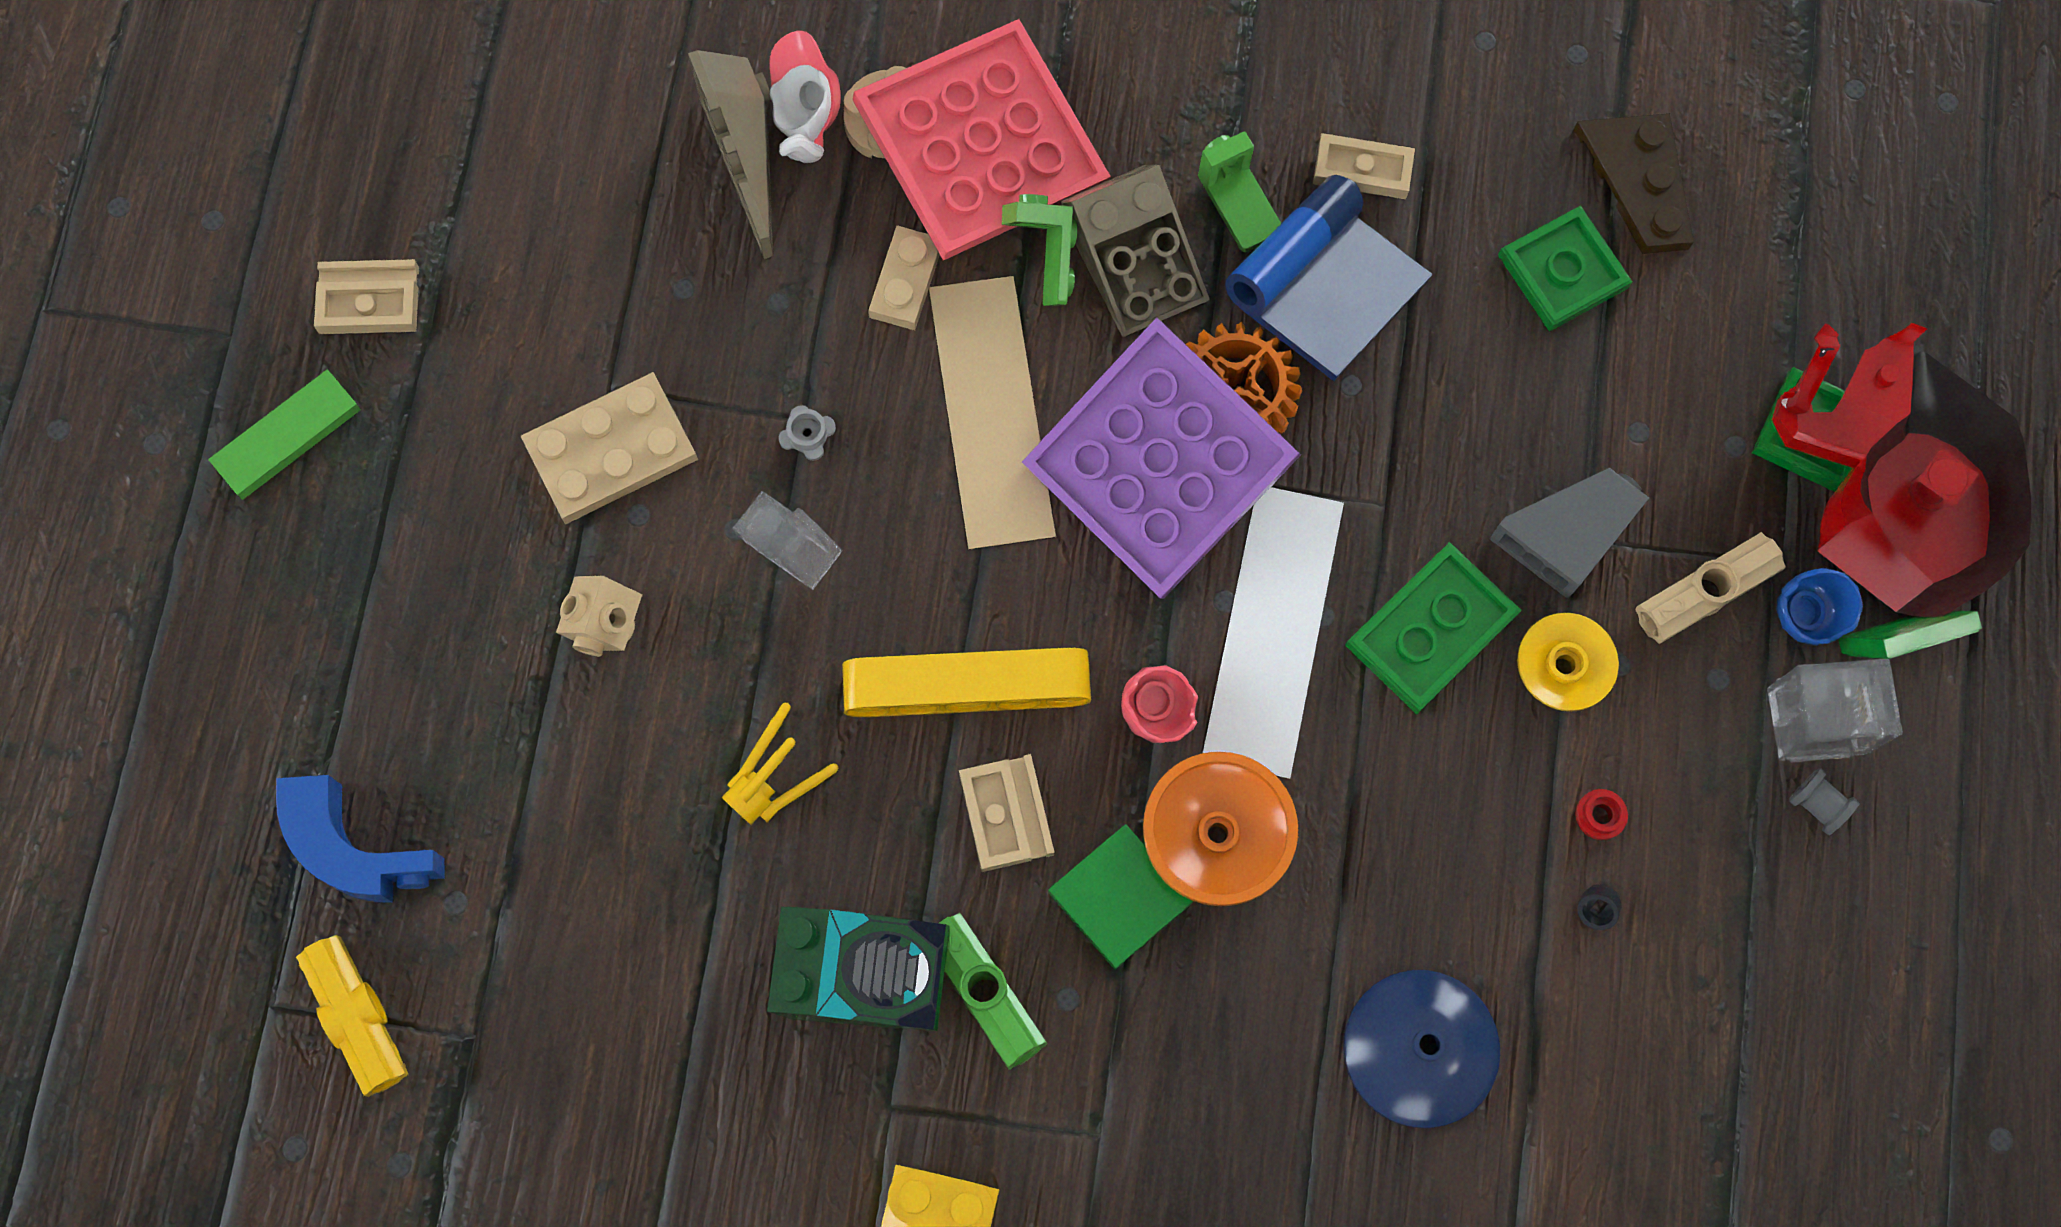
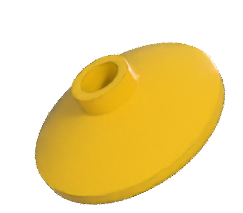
(1583, 646)

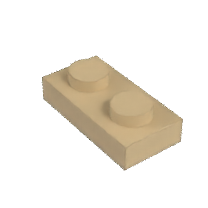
(1371, 165)
(904, 278)

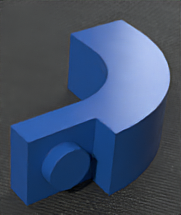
(314, 831)

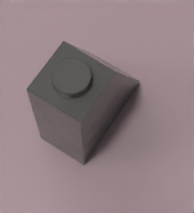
(1571, 529)

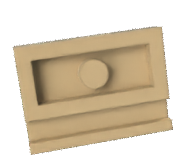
(366, 296)
(1006, 813)

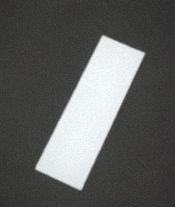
(1274, 628)

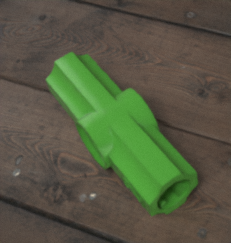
(1002, 1017)

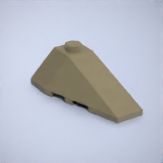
(739, 120)

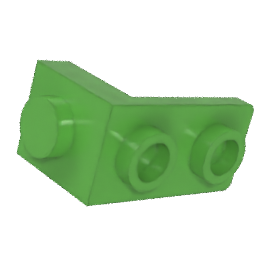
(1235, 190)
(1061, 236)

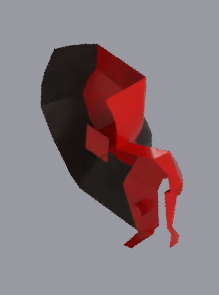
(1933, 481)

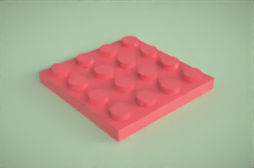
(978, 134)

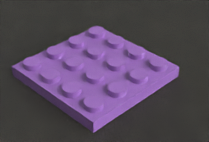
(1160, 458)

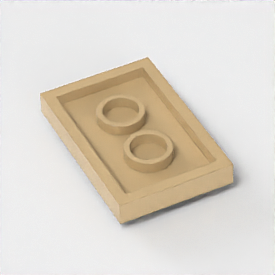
(609, 448)

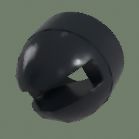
(1609, 912)

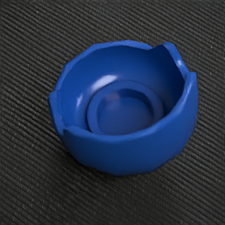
(1819, 606)

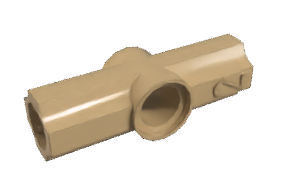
(1731, 573)

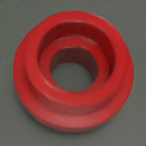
(1614, 807)

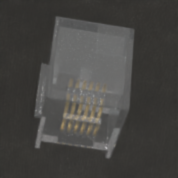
(1834, 710)

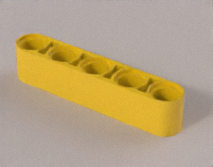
(966, 682)

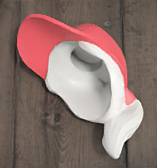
(802, 95)

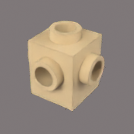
(598, 615)

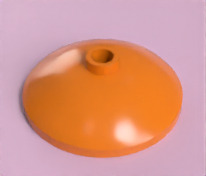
(1228, 794)

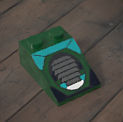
(858, 969)

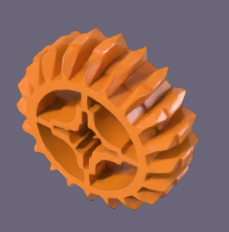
(1257, 356)

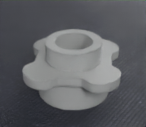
(803, 419)

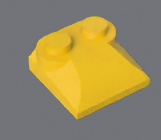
(937, 1200)

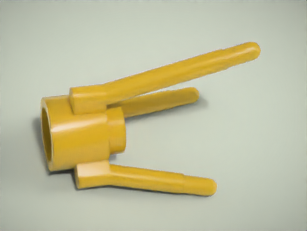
(750, 792)

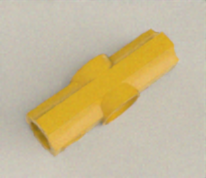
(352, 1015)

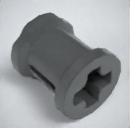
(1824, 801)

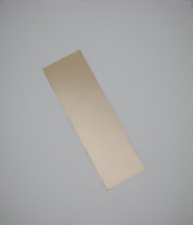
(990, 411)

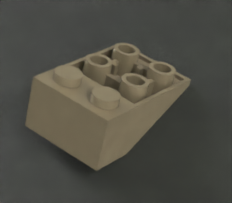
(1136, 248)

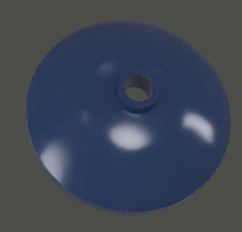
(1386, 1054)

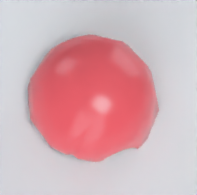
(1159, 704)

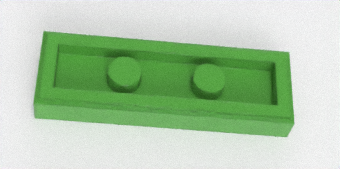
(284, 434)

